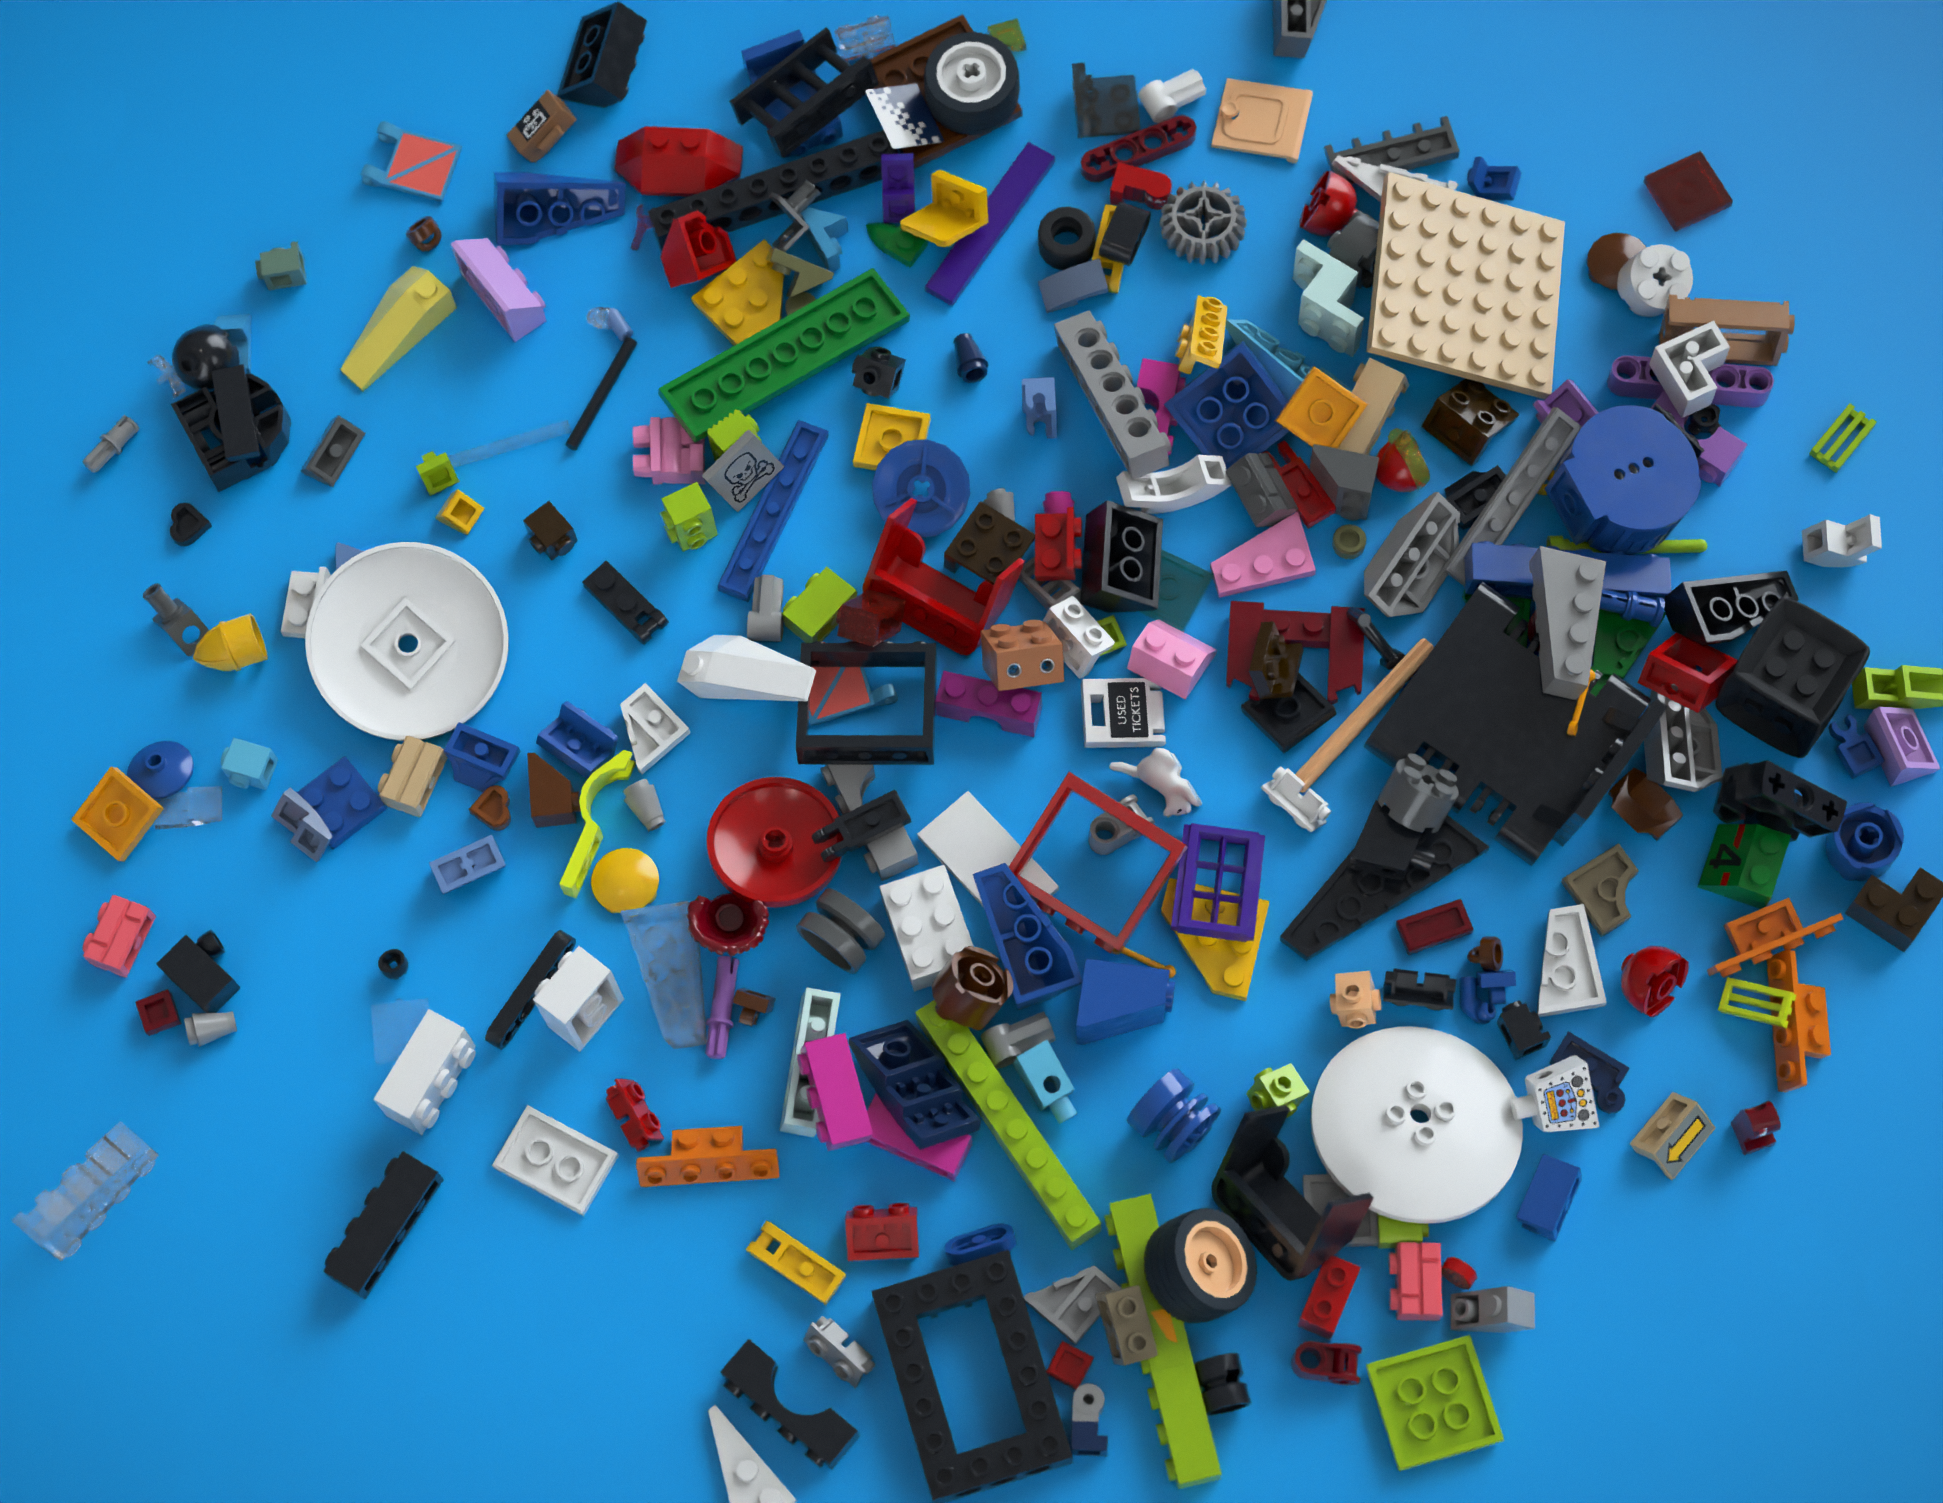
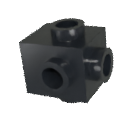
(878, 372)

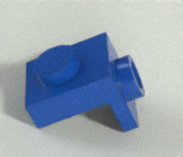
(1493, 181)

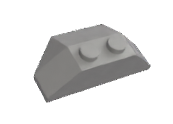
(1412, 557)
(1682, 747)

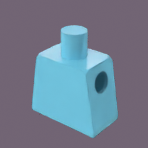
(1042, 1065)

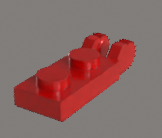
(1304, 488)

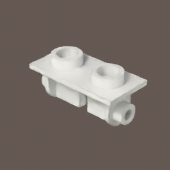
(1307, 810)

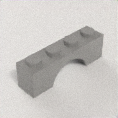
(887, 854)

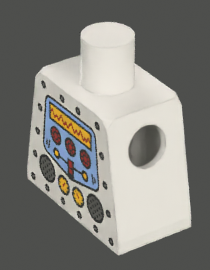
(1558, 1097)

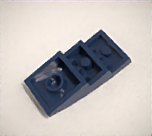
(914, 1084)

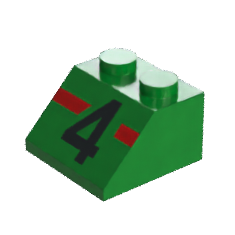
(1744, 863)

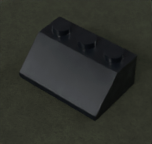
(603, 56)
(1121, 559)

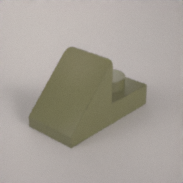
(806, 274)

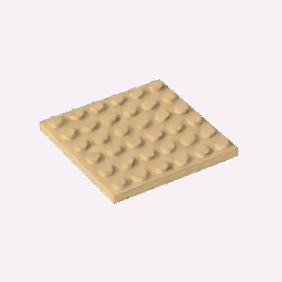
(1466, 286)

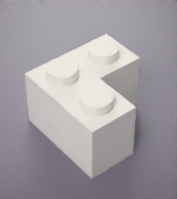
(1684, 367)

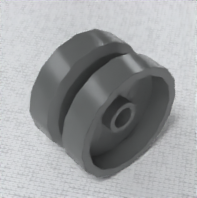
(840, 930)

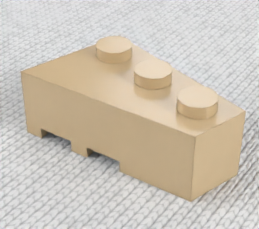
(1379, 388)

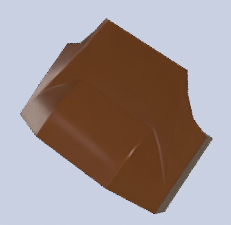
(1644, 804)

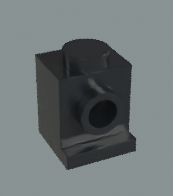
(1522, 1030)

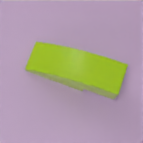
(1898, 688)

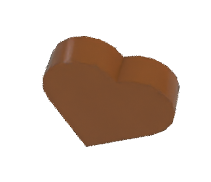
(493, 808)

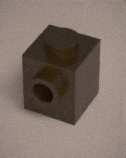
(550, 531)

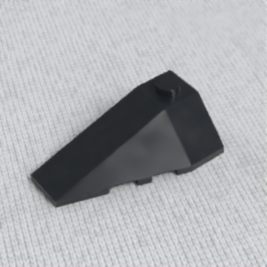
(1726, 606)

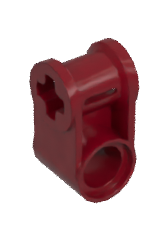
(1330, 1362)

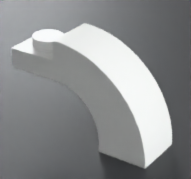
(1175, 488)

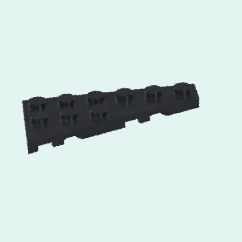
(1357, 898)

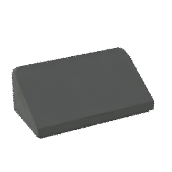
(333, 451)

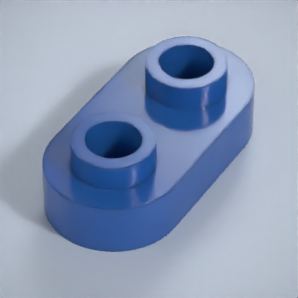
(980, 1243)

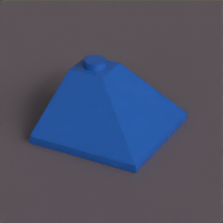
(1231, 407)

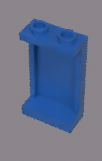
(764, 57)

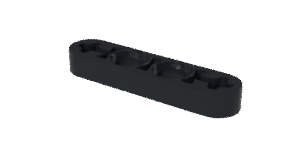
(521, 1001)

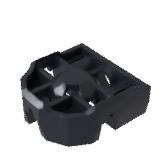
(200, 412)
(1767, 797)

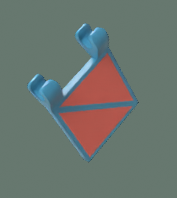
(417, 165)
(844, 692)

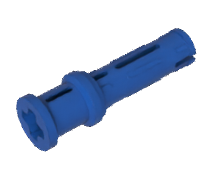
(1633, 606)

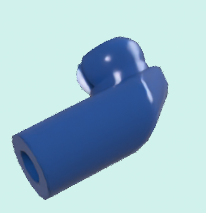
(1471, 1005)

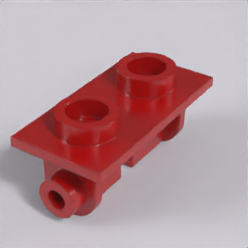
(628, 1099)

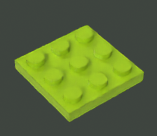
(1434, 1403)

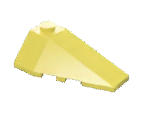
(400, 321)

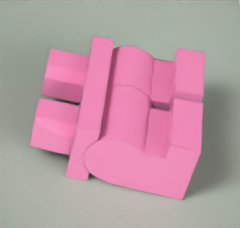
(672, 455)

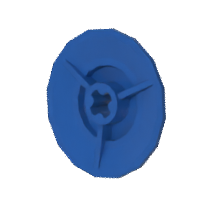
(924, 462)

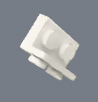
(300, 598)
(1080, 635)

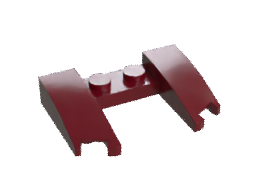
(1310, 629)

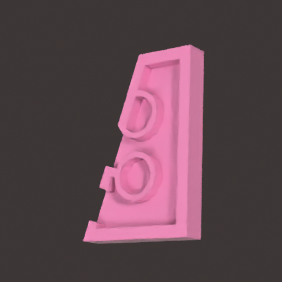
(1265, 560)

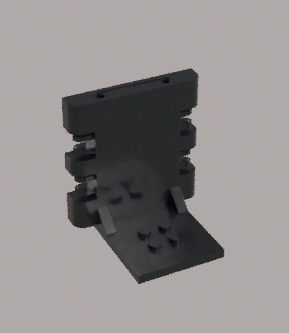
(1487, 718)

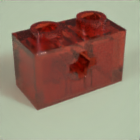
(870, 617)

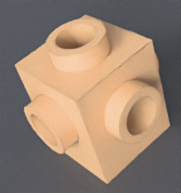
(1355, 999)

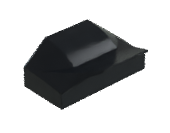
(1472, 493)

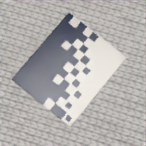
(904, 116)

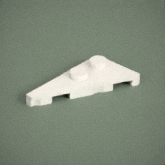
(1371, 177)
(743, 1470)

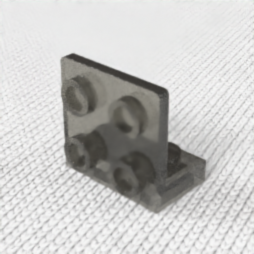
(1104, 104)

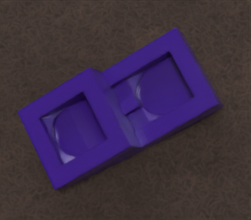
(897, 186)

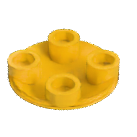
(625, 880)

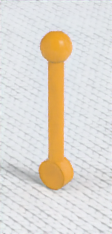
(1573, 725)
(1172, 971)

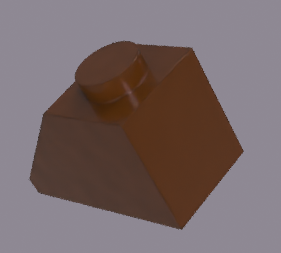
(551, 795)

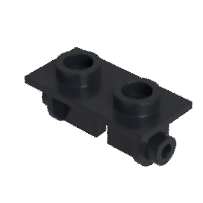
(1403, 990)

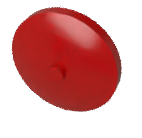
(765, 845)

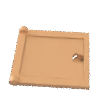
(1268, 119)

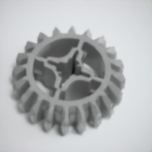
(1227, 219)

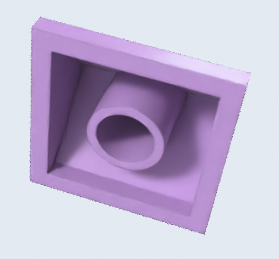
(1901, 744)

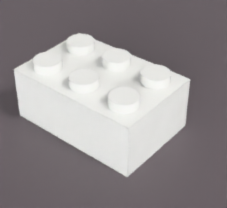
(925, 923)
(578, 998)
(426, 1072)

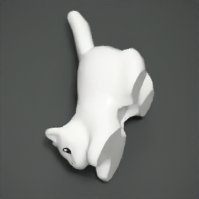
(1162, 773)

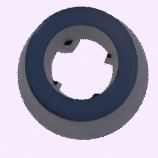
(969, 359)

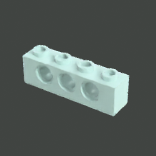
(815, 1021)

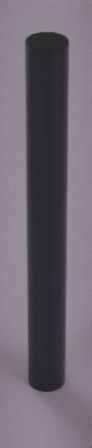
(601, 393)

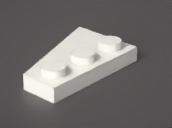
(1569, 965)

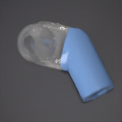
(609, 319)

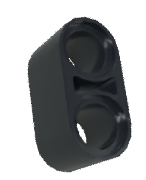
(1124, 233)

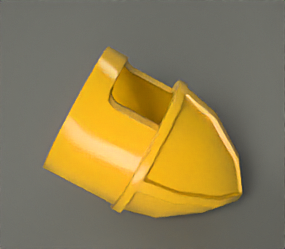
(231, 645)

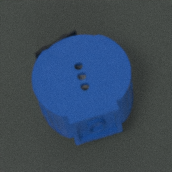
(1626, 479)

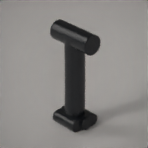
(1390, 656)

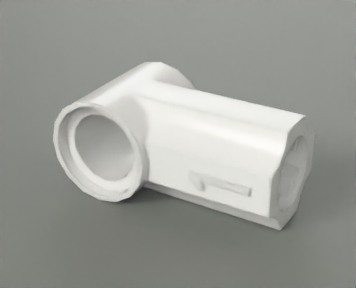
(1165, 98)

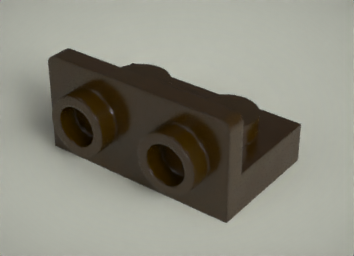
(1274, 663)

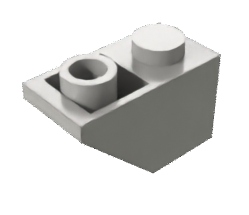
(1493, 1310)

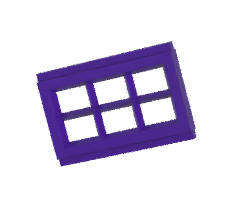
(1249, 888)

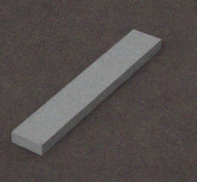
(1517, 488)

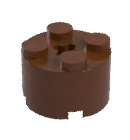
(971, 988)

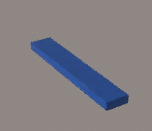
(773, 511)

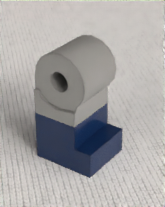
(1087, 1407)

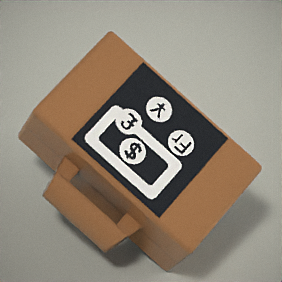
(541, 127)

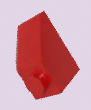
(695, 250)

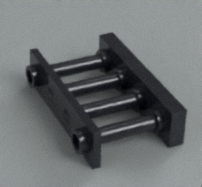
(816, 111)

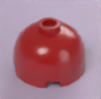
(1330, 207)
(1651, 977)

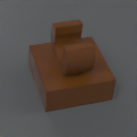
(753, 1004)

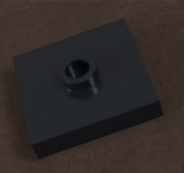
(1290, 718)

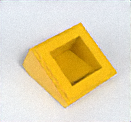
(459, 512)

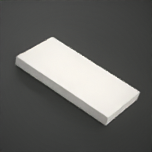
(972, 840)

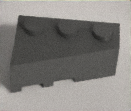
(1295, 26)

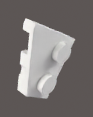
(651, 727)

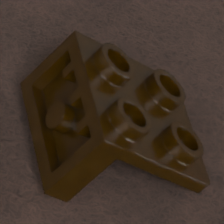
(1468, 419)
(987, 544)

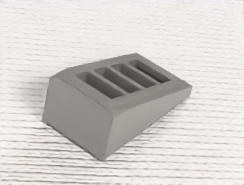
(1043, 594)

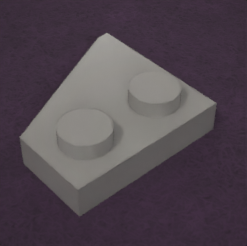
(1072, 1302)

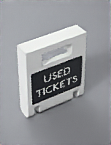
(1129, 713)

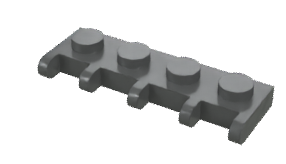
(1402, 152)

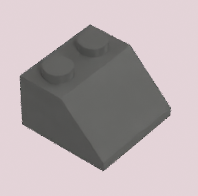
(1345, 478)

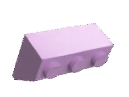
(499, 286)

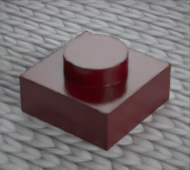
(158, 1012)

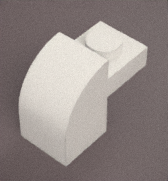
(1841, 545)

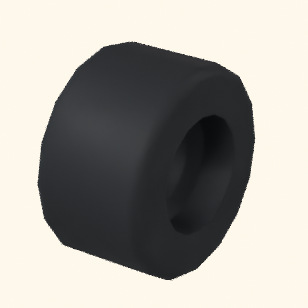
(1066, 220)

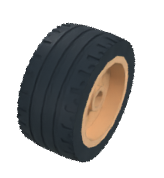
(1200, 1266)

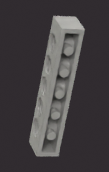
(1112, 394)

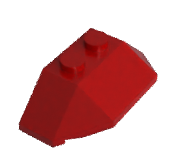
(677, 160)

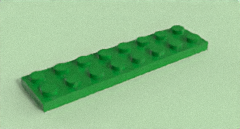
(784, 354)

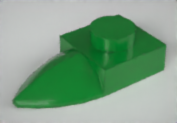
(897, 242)

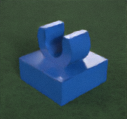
(1496, 983)

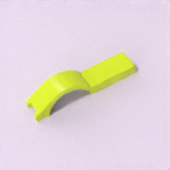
(616, 769)

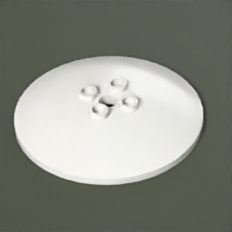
(396, 594)
(1411, 1167)

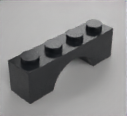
(823, 1434)

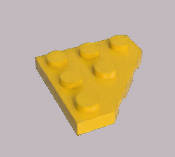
(743, 296)
(1222, 962)

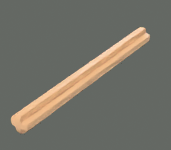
(1364, 713)

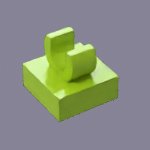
(436, 472)

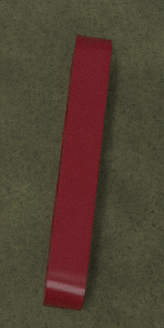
(1135, 143)

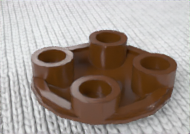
(1609, 255)

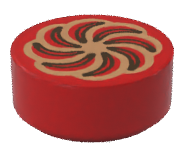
(1458, 1273)

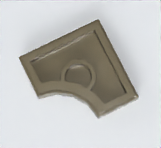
(1602, 888)

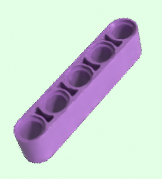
(1736, 376)

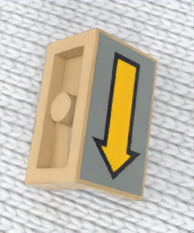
(1673, 1134)

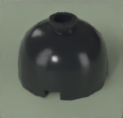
(201, 352)

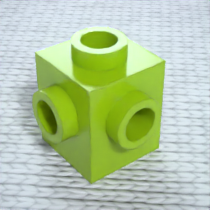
(1278, 1089)

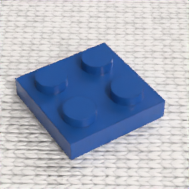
(342, 800)

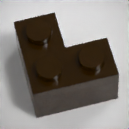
(1894, 914)

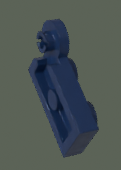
(1603, 1070)

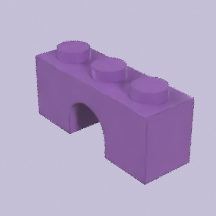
(1721, 449)

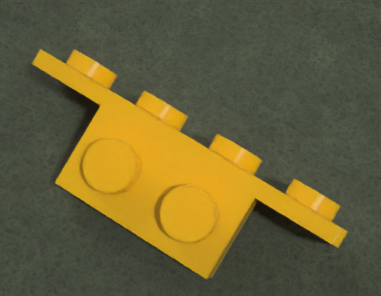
(1203, 336)

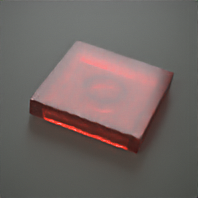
(1688, 191)

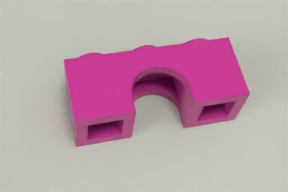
(1158, 384)

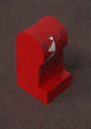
(1140, 186)

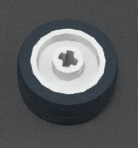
(971, 83)

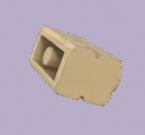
(412, 776)

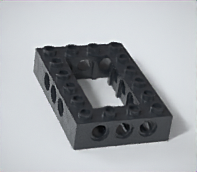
(995, 1464)

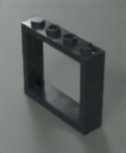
(870, 748)

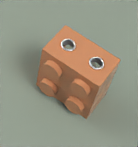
(1022, 655)

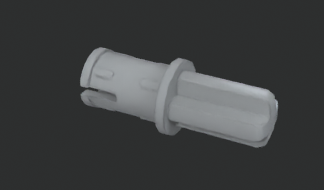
(110, 444)

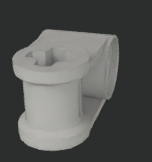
(1121, 833)

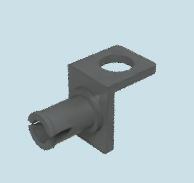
(793, 208)
(174, 617)

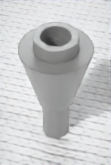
(1001, 502)

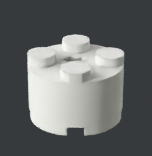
(1670, 273)

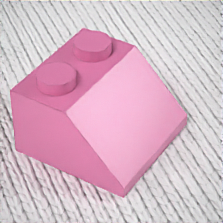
(1170, 658)

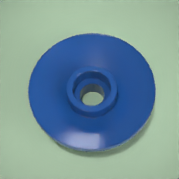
(166, 778)

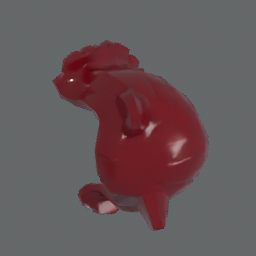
(727, 923)

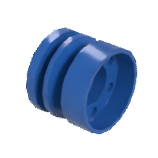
(1170, 1112)

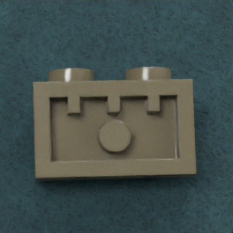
(1126, 1325)

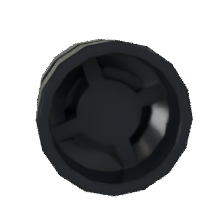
(1222, 1384)

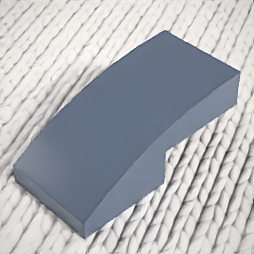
(1073, 284)
(299, 817)

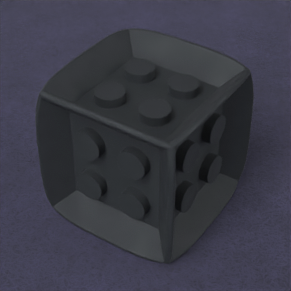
(1792, 677)

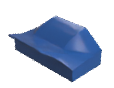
(479, 757)

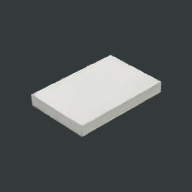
(555, 1160)

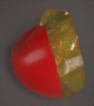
(1402, 463)

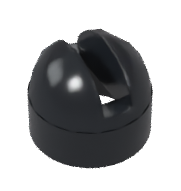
(210, 944)
(389, 957)

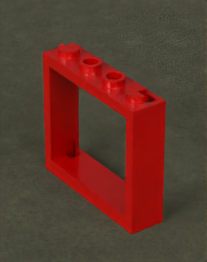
(1074, 919)

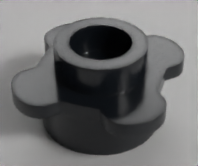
(1697, 426)

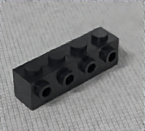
(383, 1224)

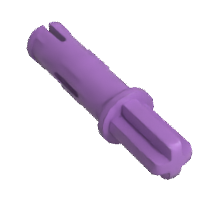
(721, 1009)

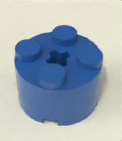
(1848, 845)

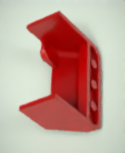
(933, 600)

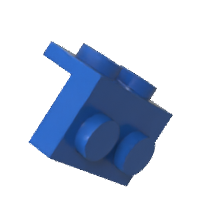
(578, 740)

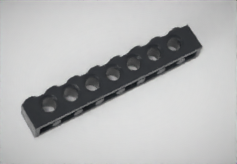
(748, 199)

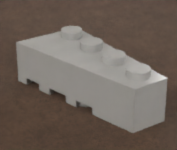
(1567, 610)

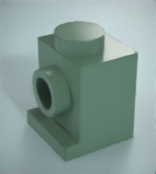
(282, 267)

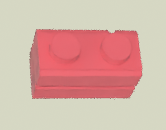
(118, 935)
(1417, 1281)

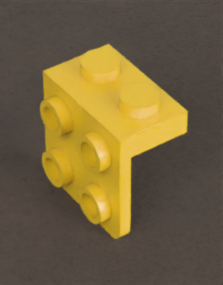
(955, 211)

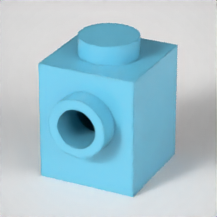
(248, 764)

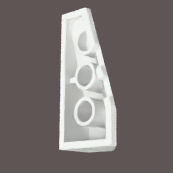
(743, 670)

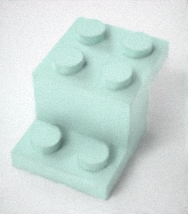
(1327, 298)

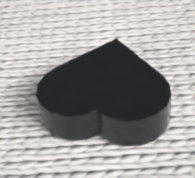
(188, 524)

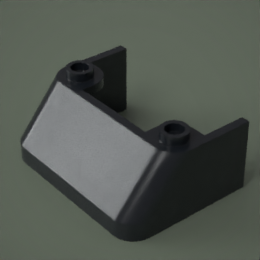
(1270, 1210)

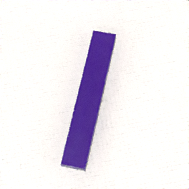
(1003, 207)

